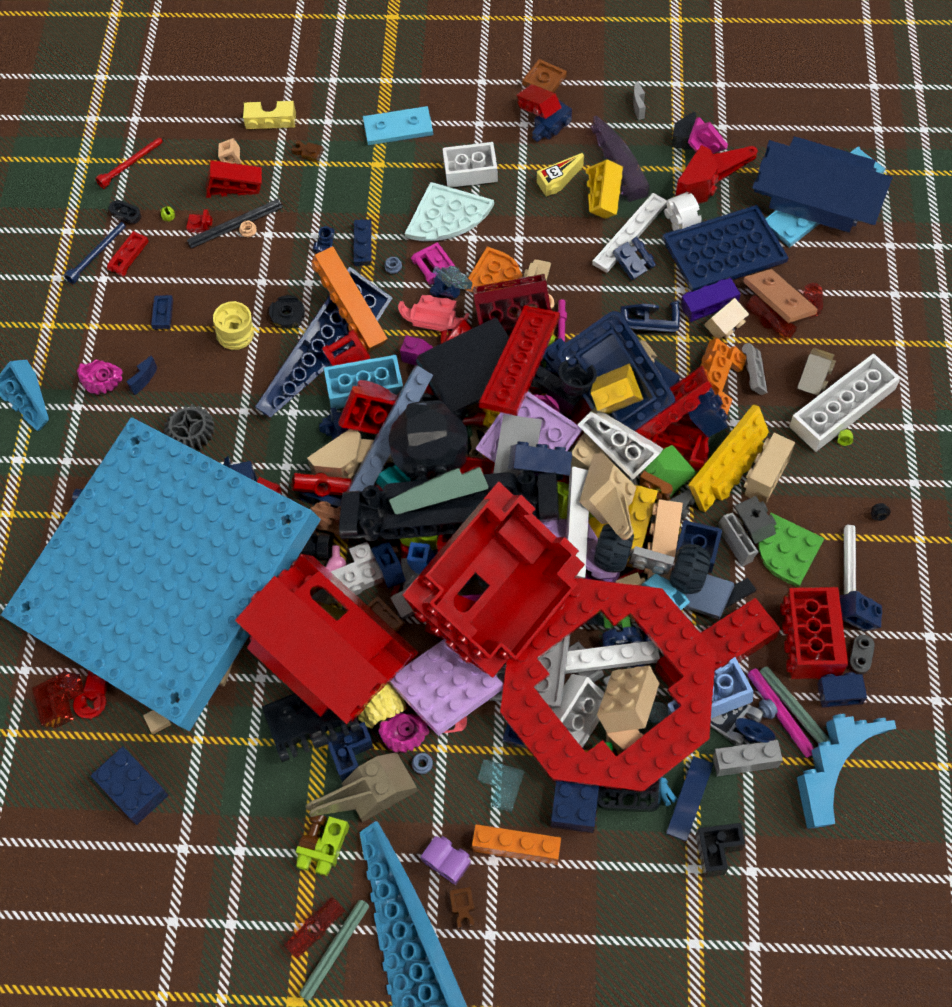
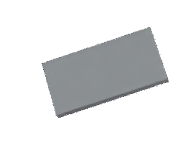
(514, 430)

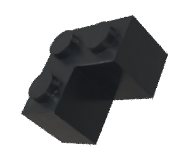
(714, 843)

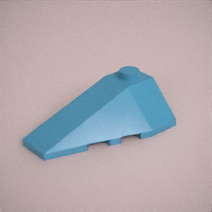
(22, 390)

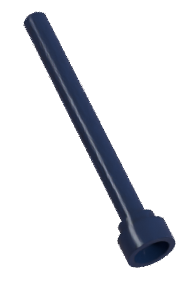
(72, 275)

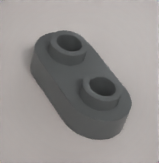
(862, 653)

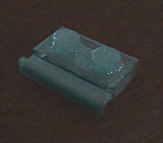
(452, 276)

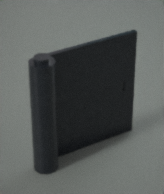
(464, 365)

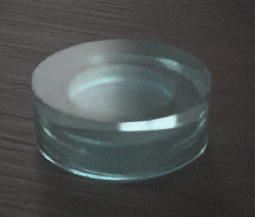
(658, 713)

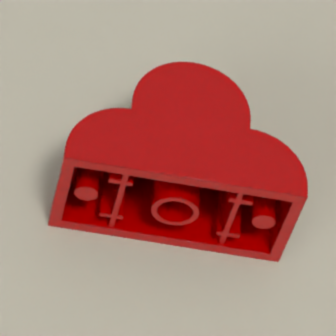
(367, 407)

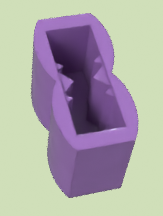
(446, 859)

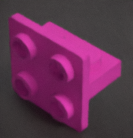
(706, 135)

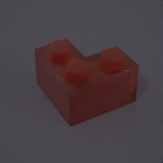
(54, 696)

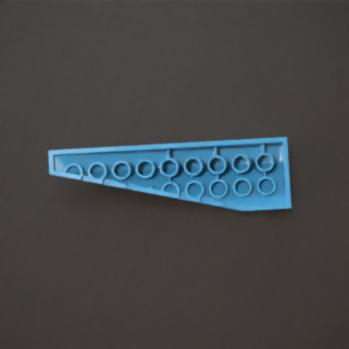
(411, 950)

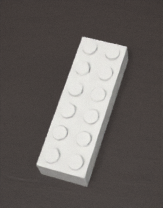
(844, 402)

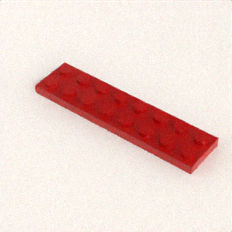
(519, 360)

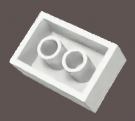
(470, 164)

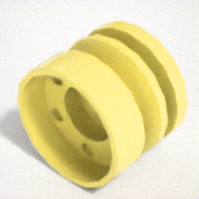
(233, 325)

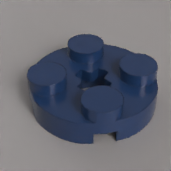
(627, 636)

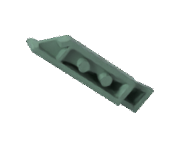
(440, 489)

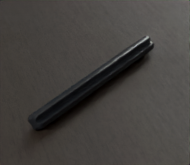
(234, 223)

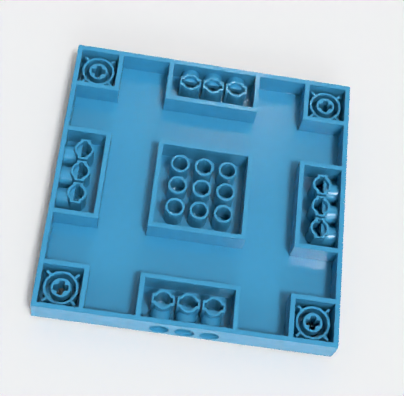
(159, 570)

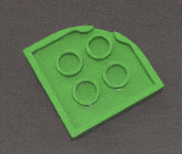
(789, 551)

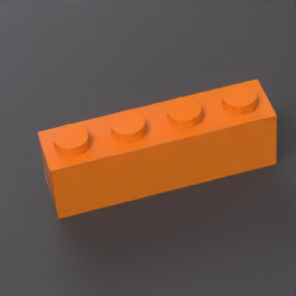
(516, 844)

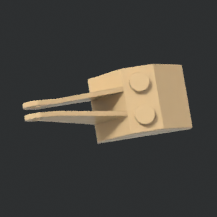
(341, 456)
(608, 495)

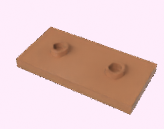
(780, 295)

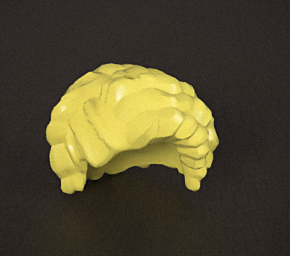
(382, 706)

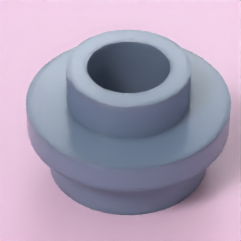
(393, 261)
(768, 708)
(422, 757)

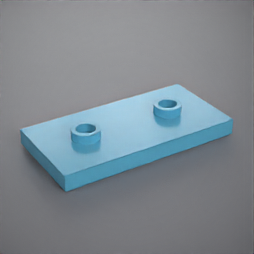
(398, 125)

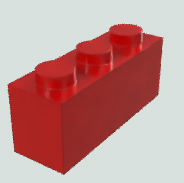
(538, 101)

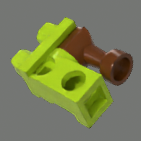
(324, 849)

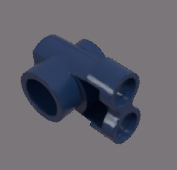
(325, 239)
(440, 288)

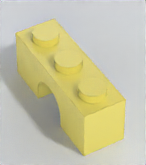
(281, 117)

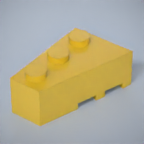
(604, 188)

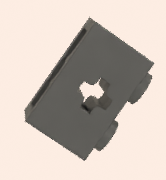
(755, 519)

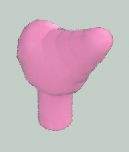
(335, 561)

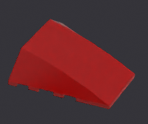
(687, 440)

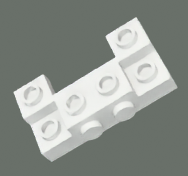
(356, 576)

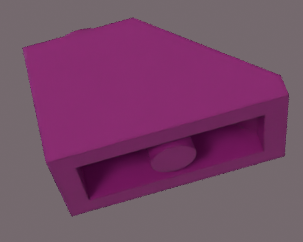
(412, 348)

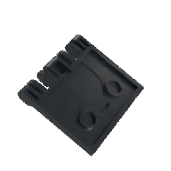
(295, 722)

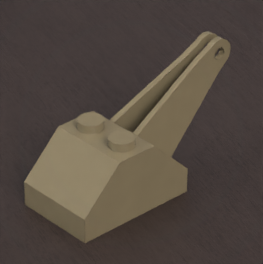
(369, 789)

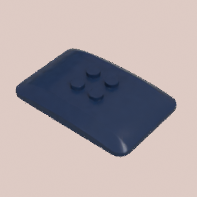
(609, 346)

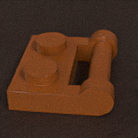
(652, 482)

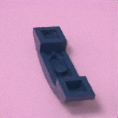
(689, 799)

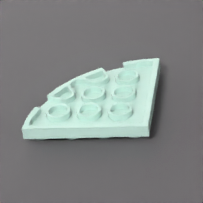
(447, 213)

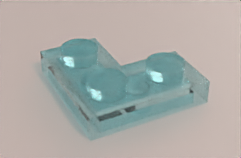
(507, 782)

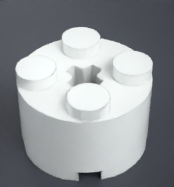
(682, 211)

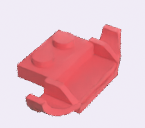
(432, 313)

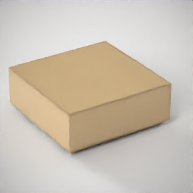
(156, 721)

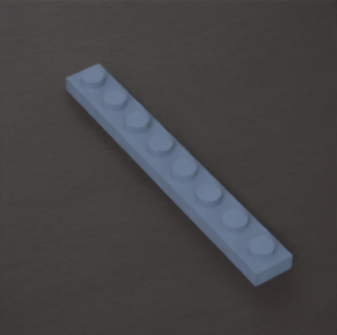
(380, 448)

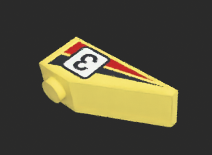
(556, 177)

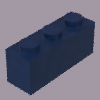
(540, 459)

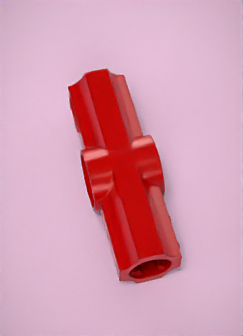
(310, 483)

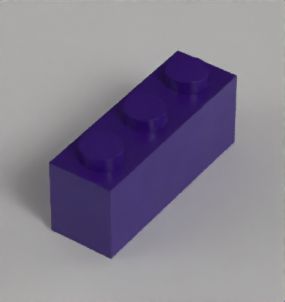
(709, 299)

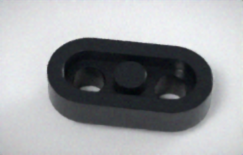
(127, 212)

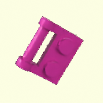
(435, 256)

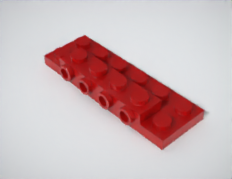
(686, 400)

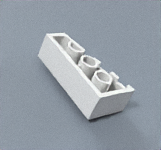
(620, 443)

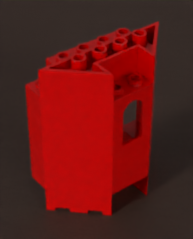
(526, 576)
(317, 657)

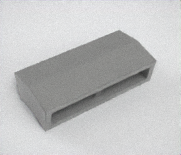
(737, 539)

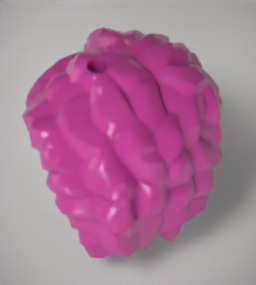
(93, 379)
(397, 738)

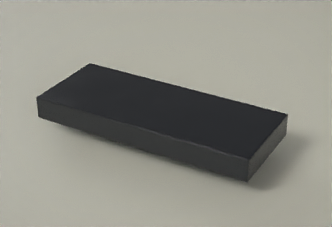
(740, 591)

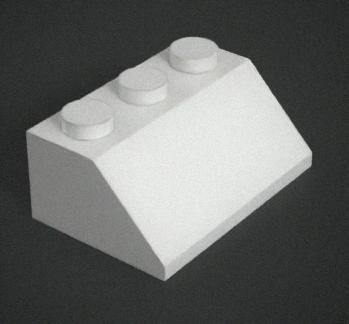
(579, 707)

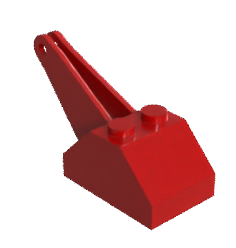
(709, 168)

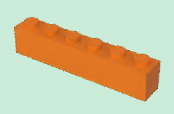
(348, 298)

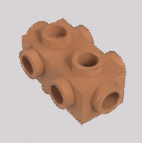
(329, 517)

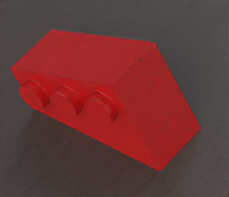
(233, 178)

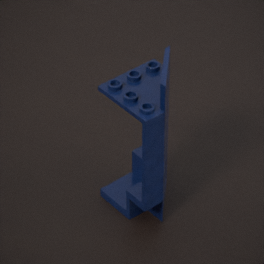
(821, 184)

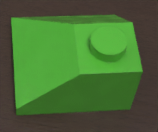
(671, 468)

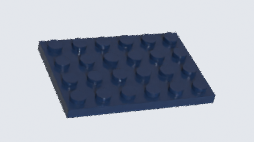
(725, 248)

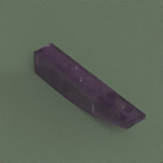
(633, 181)

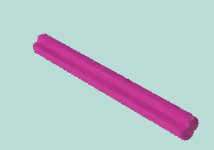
(782, 714)

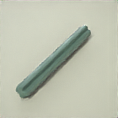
(794, 706)
(334, 950)

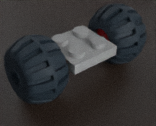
(688, 567)

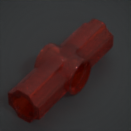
(770, 318)
(303, 938)

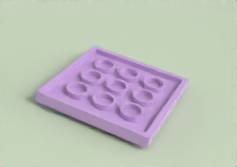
(555, 428)
(444, 687)

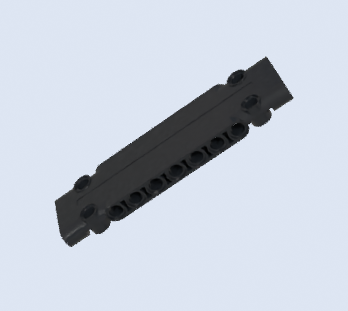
(371, 514)

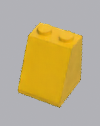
(615, 390)

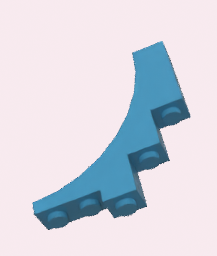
(818, 784)

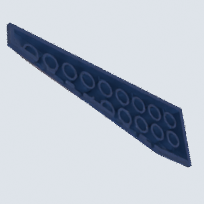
(307, 356)

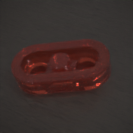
(817, 298)

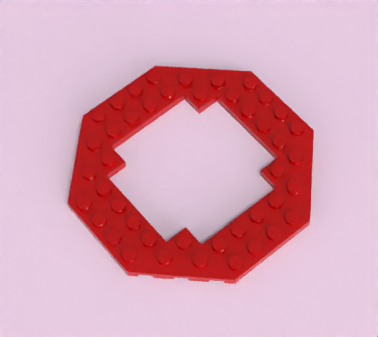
(660, 747)

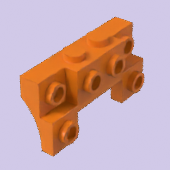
(717, 363)

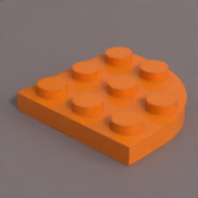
(493, 268)

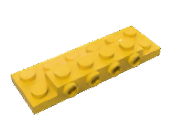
(730, 460)

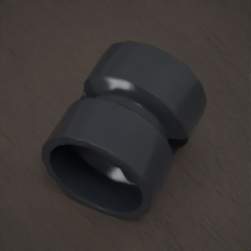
(319, 545)

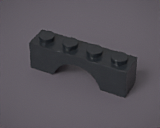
(551, 386)

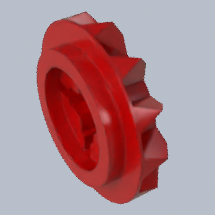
(86, 712)

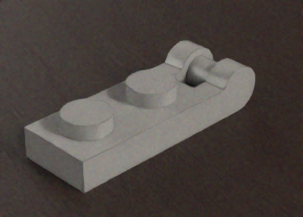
(755, 369)

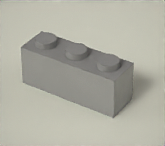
(747, 758)

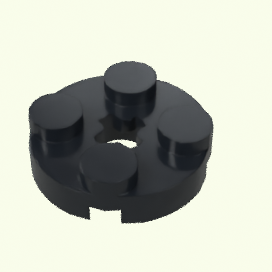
(289, 320)

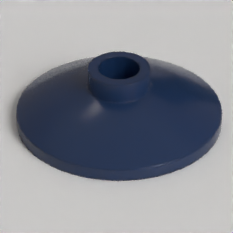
(754, 730)

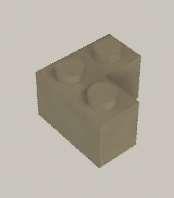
(816, 370)

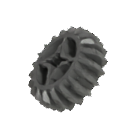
(200, 422)

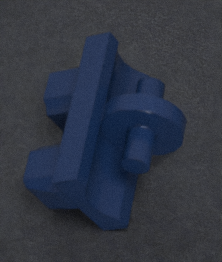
(330, 424)

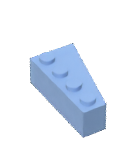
(729, 690)

